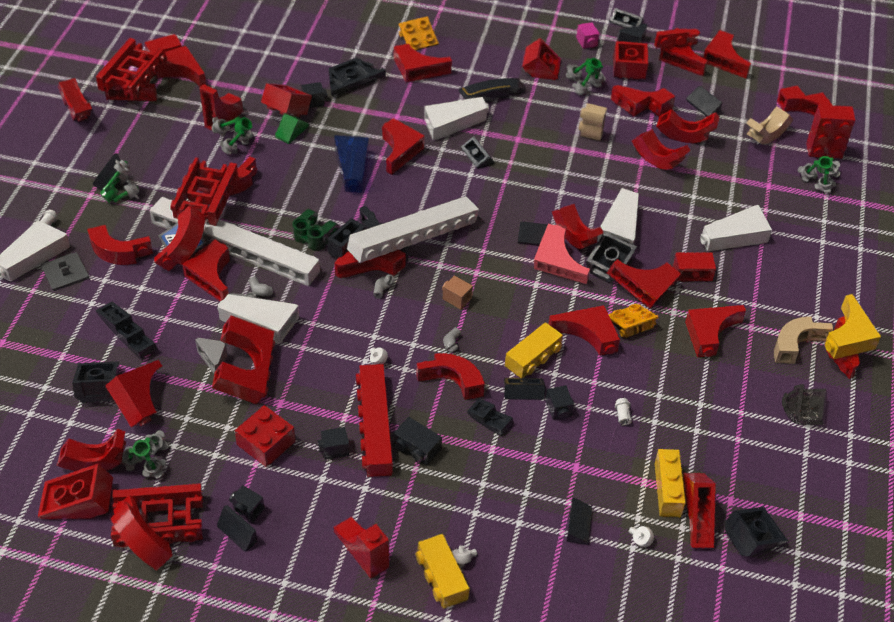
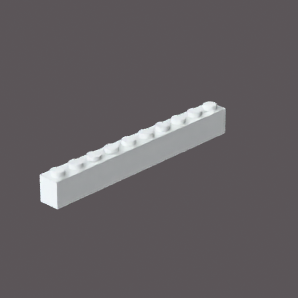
(249, 246)

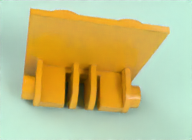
(418, 33)
(633, 319)

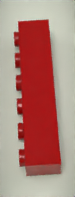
(375, 420)

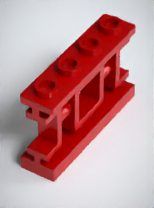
(131, 55)
(218, 195)
(164, 499)

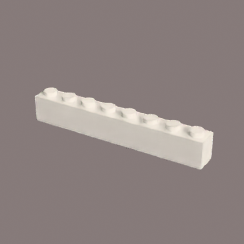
(412, 229)

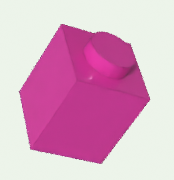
(587, 35)

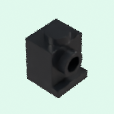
(247, 503)

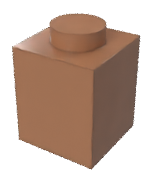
(457, 292)

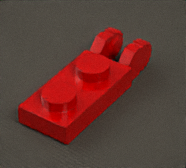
(676, 37)

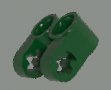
(314, 235)

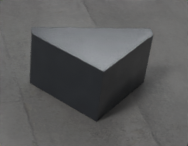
(632, 34)

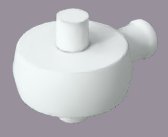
(378, 355)
(642, 536)
(463, 555)

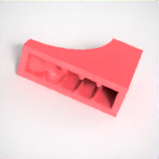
(555, 259)

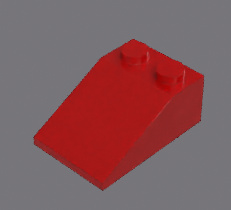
(77, 494)

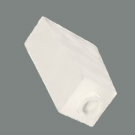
(454, 116)
(622, 217)
(737, 230)
(32, 249)
(266, 313)

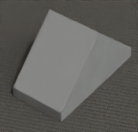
(212, 352)

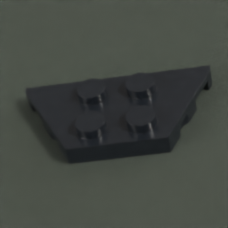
(352, 74)

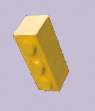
(533, 350)
(669, 483)
(442, 571)

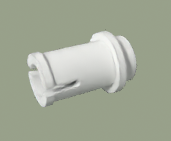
(49, 217)
(622, 406)

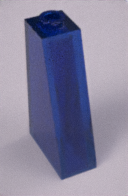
(352, 161)

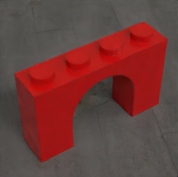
(258, 343)

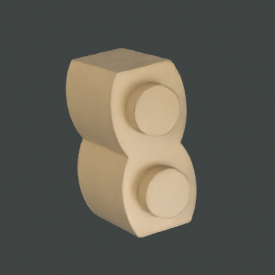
(593, 121)

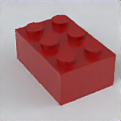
(830, 131)

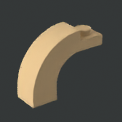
(771, 127)
(796, 331)

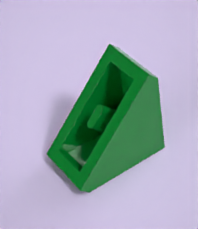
(290, 128)

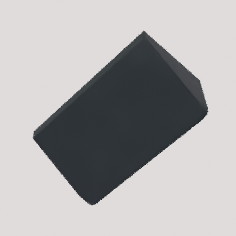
(625, 19)
(704, 101)
(477, 153)
(106, 173)
(531, 233)
(524, 388)
(579, 522)
(237, 529)

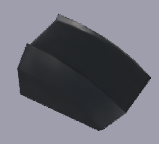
(607, 252)
(91, 381)
(753, 531)

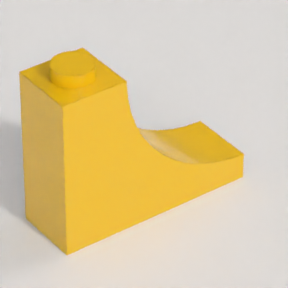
(855, 335)

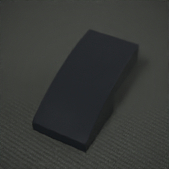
(486, 415)

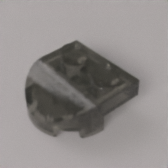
(805, 405)

